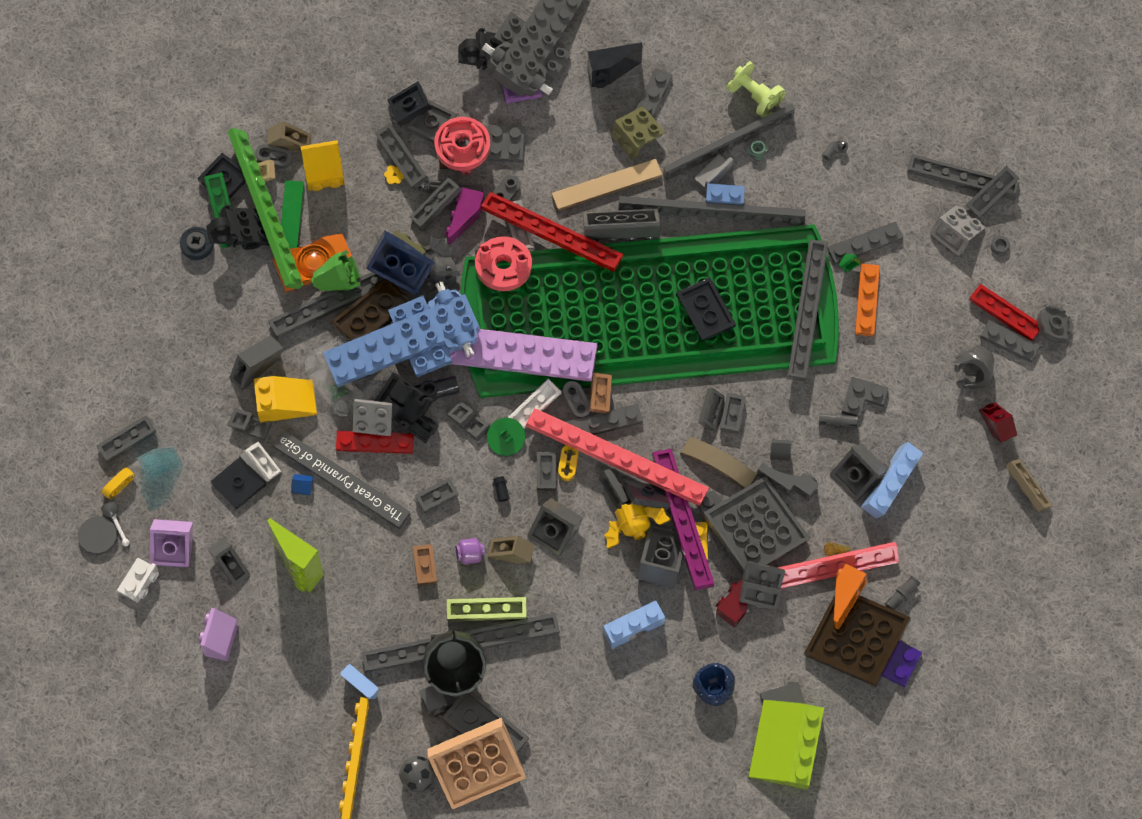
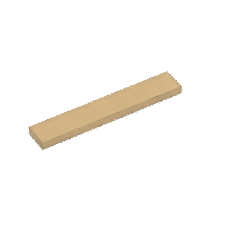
(607, 185)

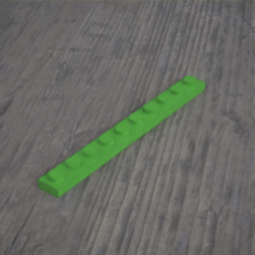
(265, 208)

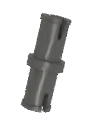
(838, 420)
(902, 593)

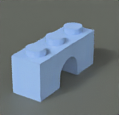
(625, 627)

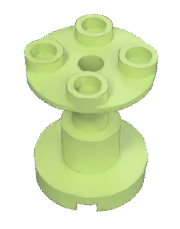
(760, 93)

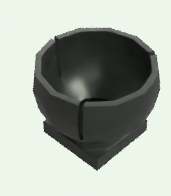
(454, 663)

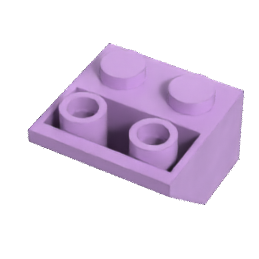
(218, 634)

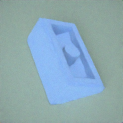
(360, 682)

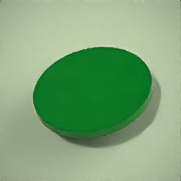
(506, 436)

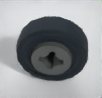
(193, 249)

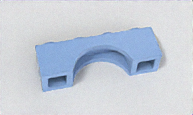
(888, 488)

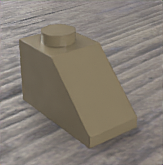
(288, 137)
(511, 549)

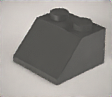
(858, 472)
(554, 526)

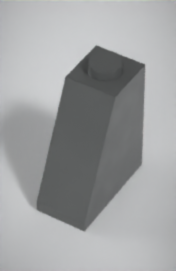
(255, 361)

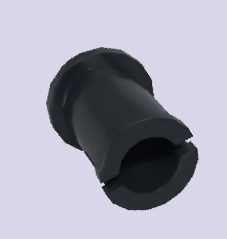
(501, 488)

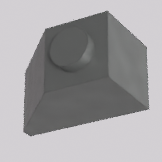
(228, 561)

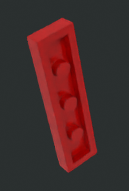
(1005, 312)
(364, 442)

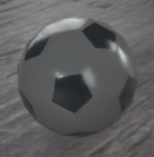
(416, 774)

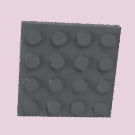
(756, 525)

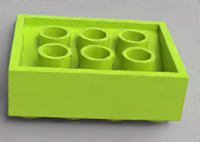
(298, 557)
(786, 743)

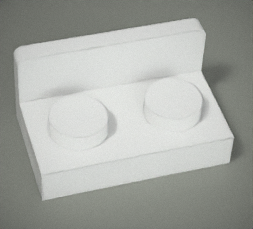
(138, 579)

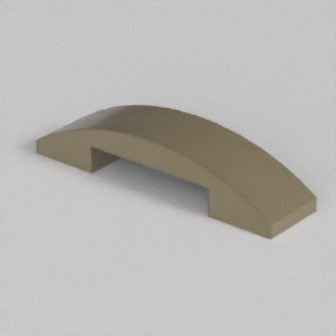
(719, 461)

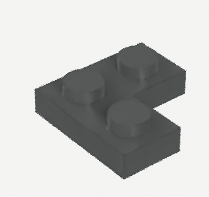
(861, 391)

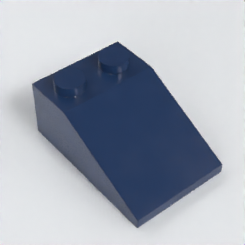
(399, 263)

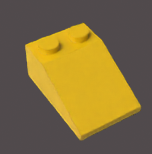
(322, 165)
(284, 398)

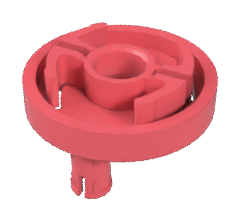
(463, 157)
(490, 255)

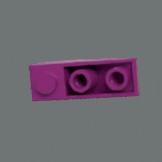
(466, 212)

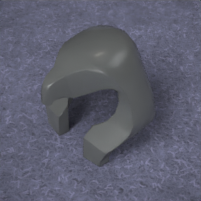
(982, 360)

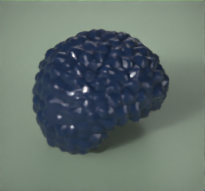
(714, 684)

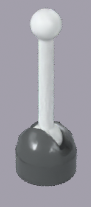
(110, 510)

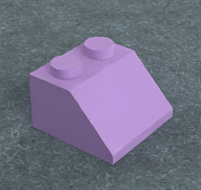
(171, 543)

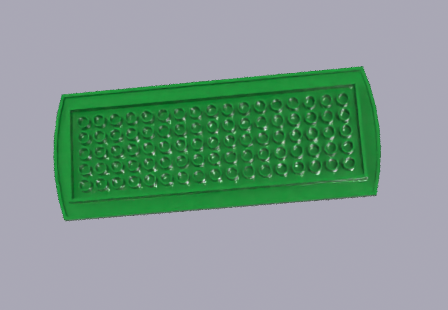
(639, 318)

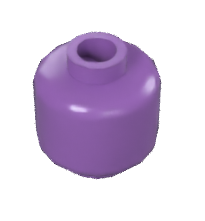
(469, 551)

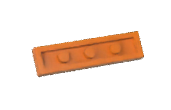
(867, 299)

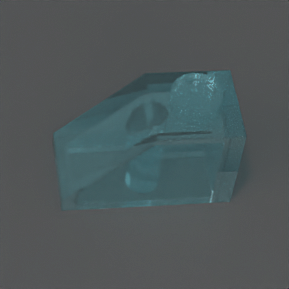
(159, 462)

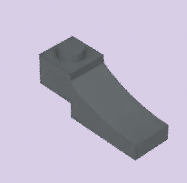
(802, 485)

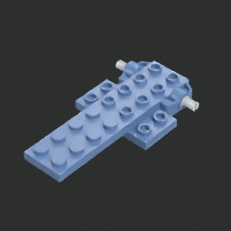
(418, 333)

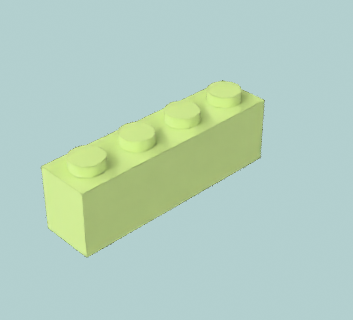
(486, 609)

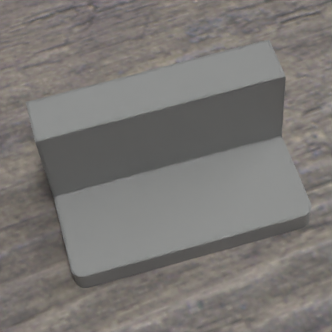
(714, 171)

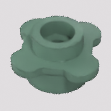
(756, 144)

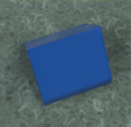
(302, 484)

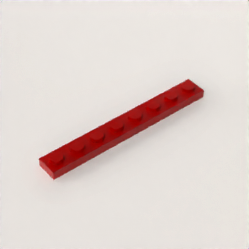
(552, 231)

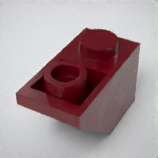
(998, 422)
(731, 608)

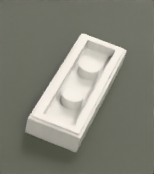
(539, 399)

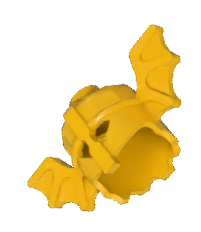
(633, 522)

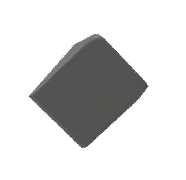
(780, 449)

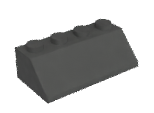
(621, 224)

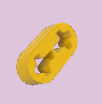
(563, 462)
(118, 483)

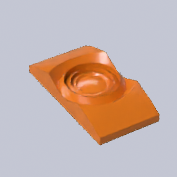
(314, 255)

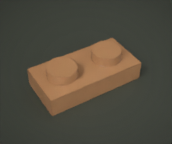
(600, 393)
(425, 565)

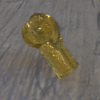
(831, 548)

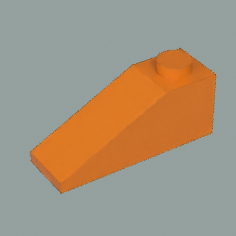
(848, 588)

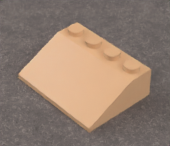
(476, 763)

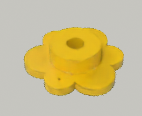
(392, 170)

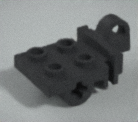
(471, 51)
(237, 227)
(408, 407)

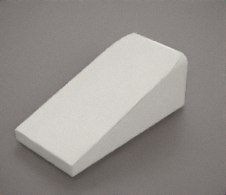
(261, 462)

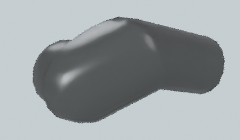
(835, 147)

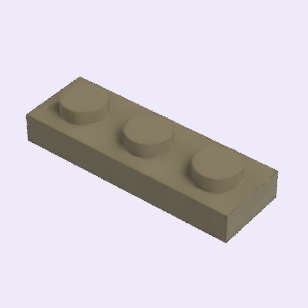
(1028, 485)

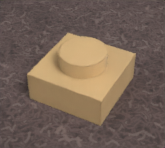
(267, 170)

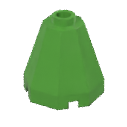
(337, 273)

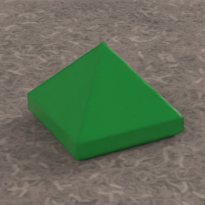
(849, 262)

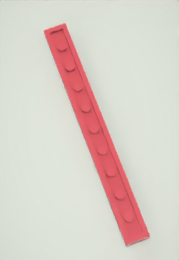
(617, 457)

